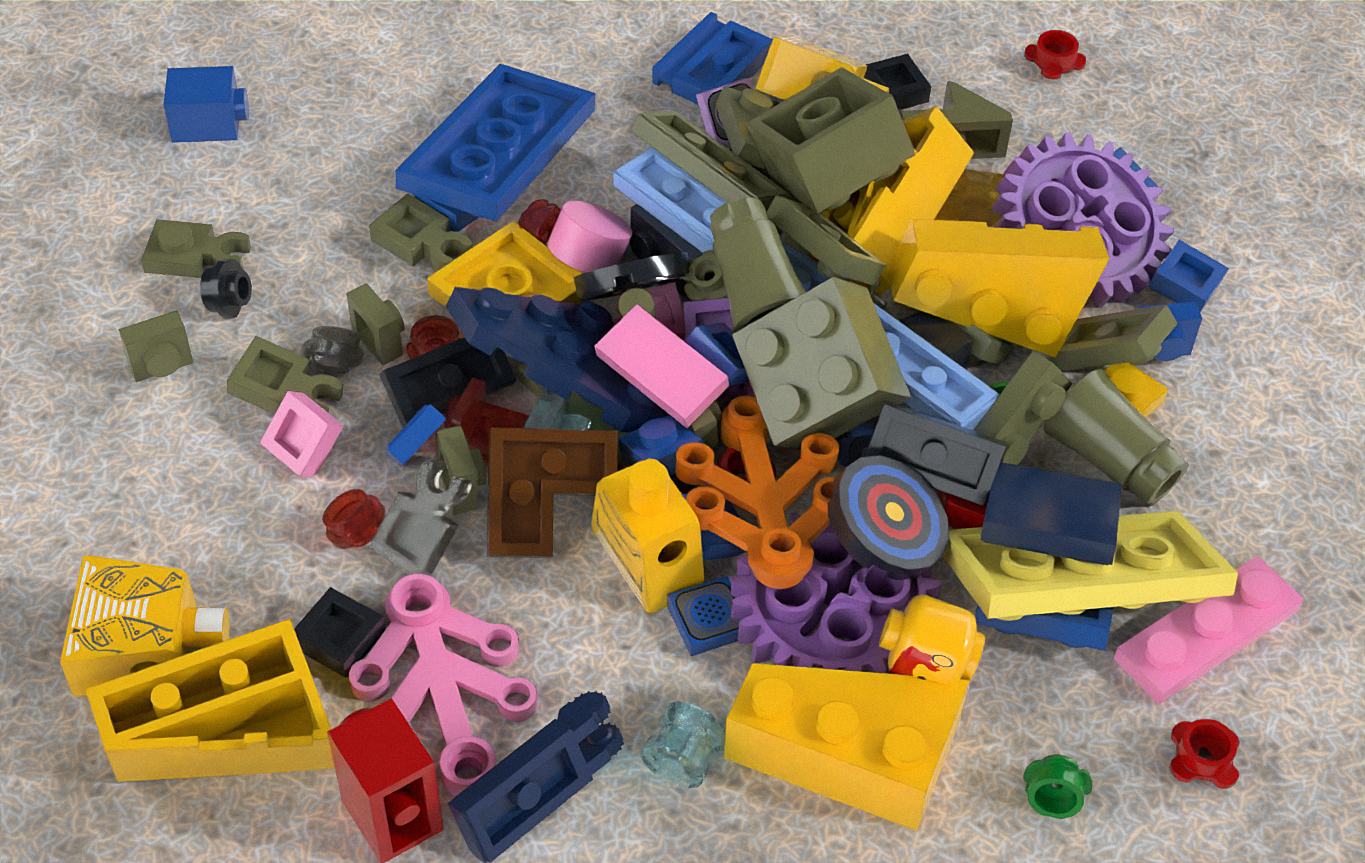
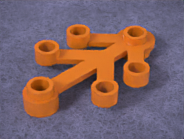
(775, 552)

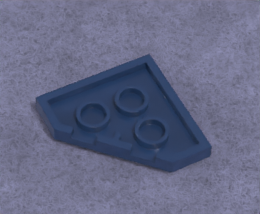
(556, 345)

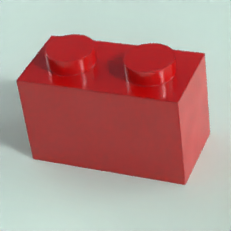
(386, 779)

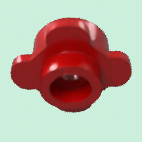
(1055, 54)
(1210, 737)

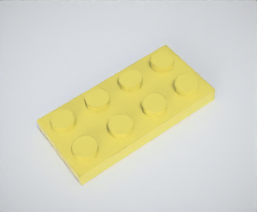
(1153, 562)

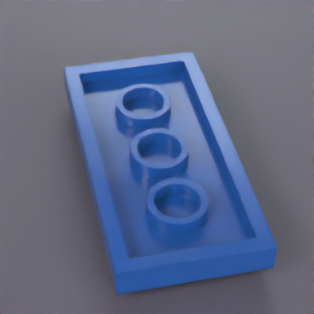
(495, 142)

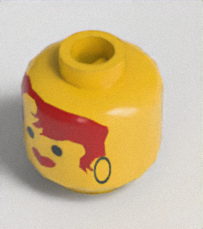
(932, 641)

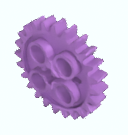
(1090, 190)
(860, 616)

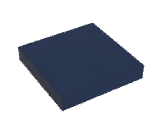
(1053, 513)

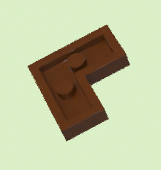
(525, 475)

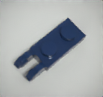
(536, 777)

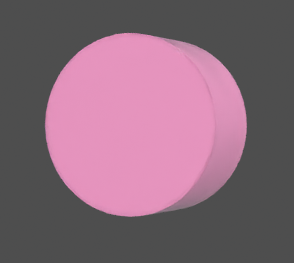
(588, 236)

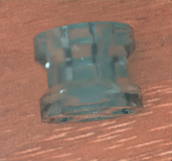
(683, 744)

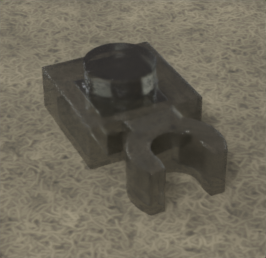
(416, 526)

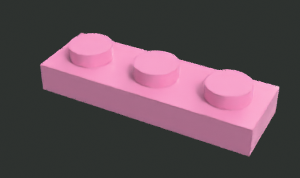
(1207, 632)

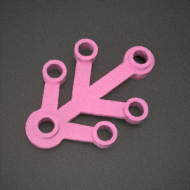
(442, 671)

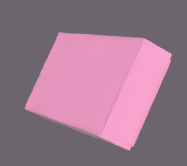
(662, 366)

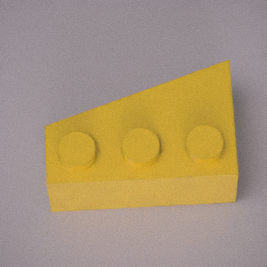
(884, 208)
(1002, 280)
(216, 712)
(847, 734)

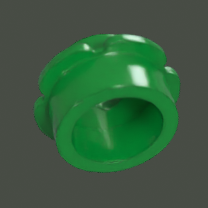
(1057, 786)

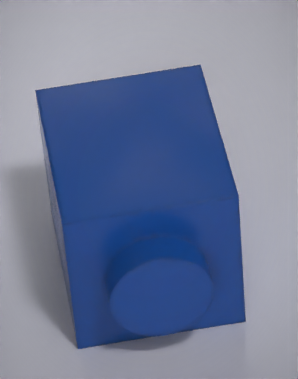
(204, 104)

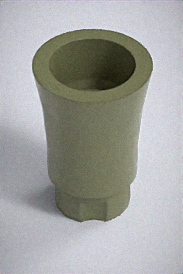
(752, 261)
(1116, 438)

